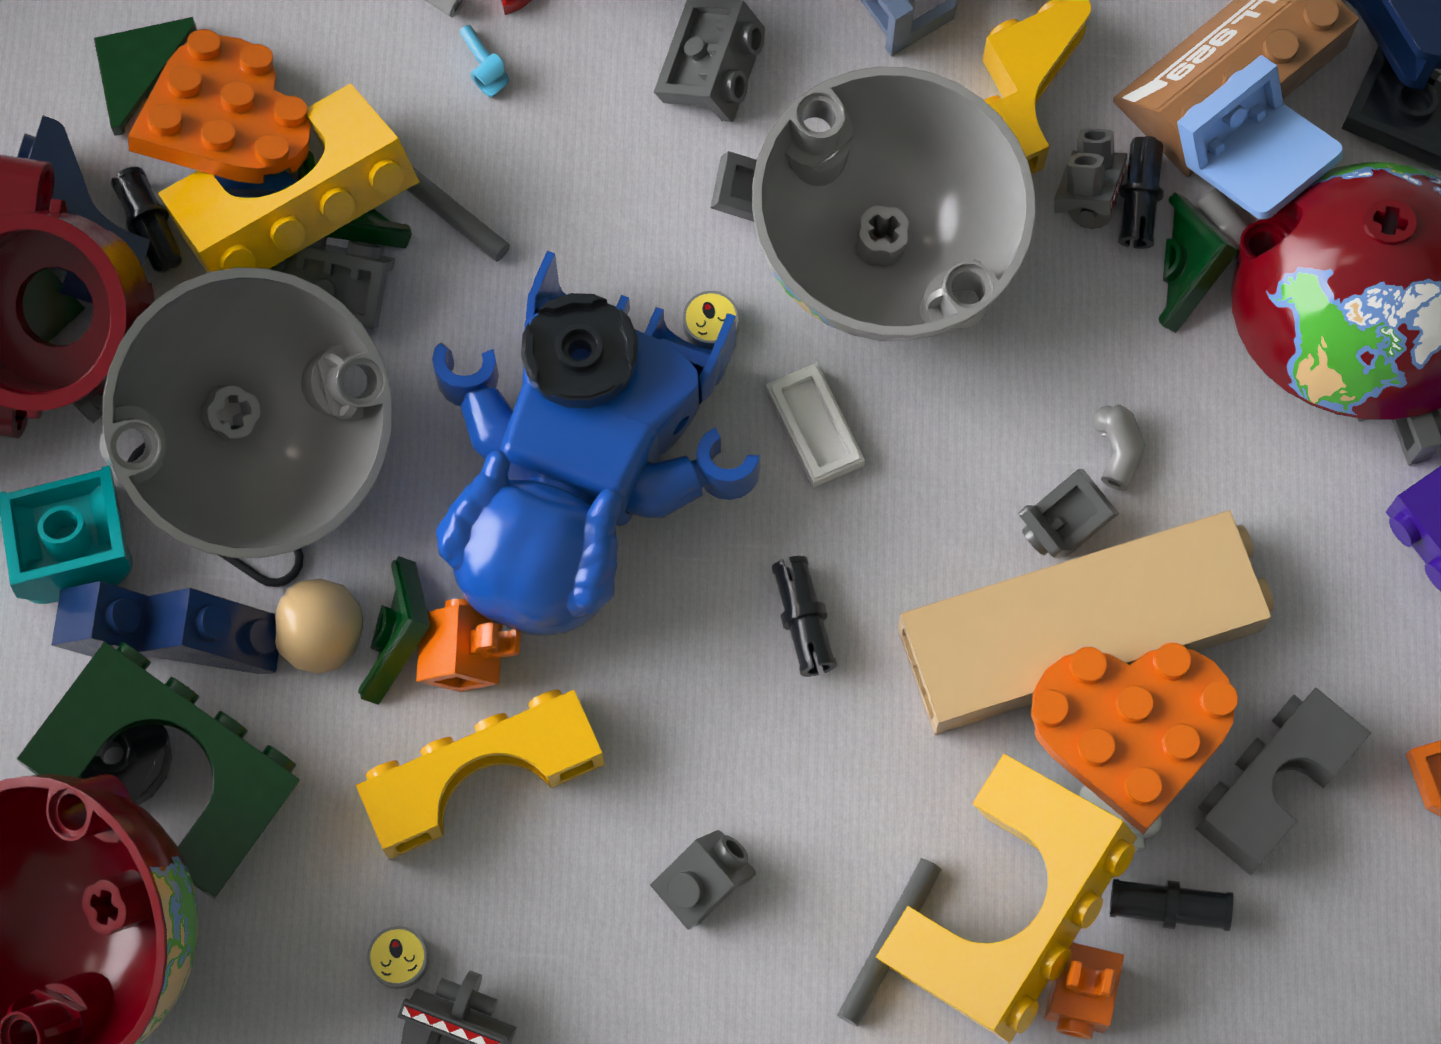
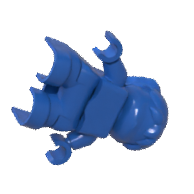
(541, 518)

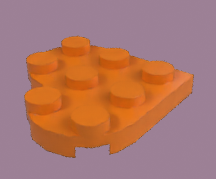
(222, 112)
(1135, 727)

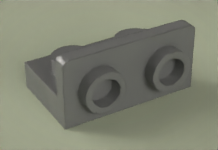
(711, 56)
(349, 274)

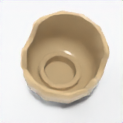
(318, 625)

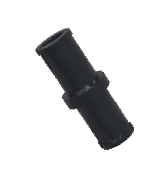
(804, 616)
(1171, 904)

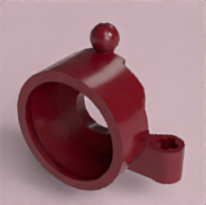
(33, 238)

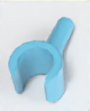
(491, 73)

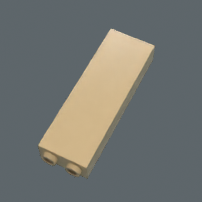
(994, 643)

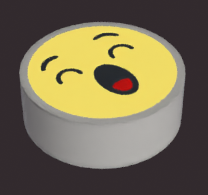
(705, 316)
(398, 957)

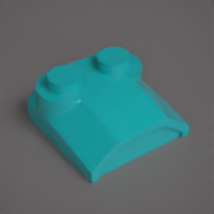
(64, 536)

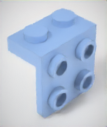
(1254, 143)

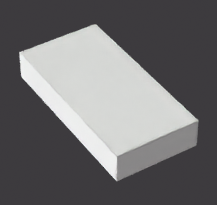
(815, 425)

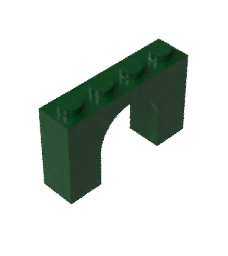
(120, 695)

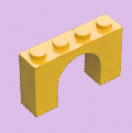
(356, 173)
(1003, 979)

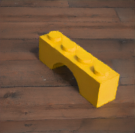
(411, 798)

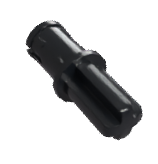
(1141, 192)
(147, 218)

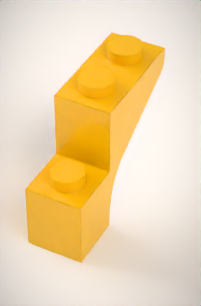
(1024, 63)

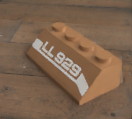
(1289, 33)

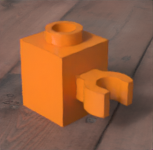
(463, 648)
(1085, 992)

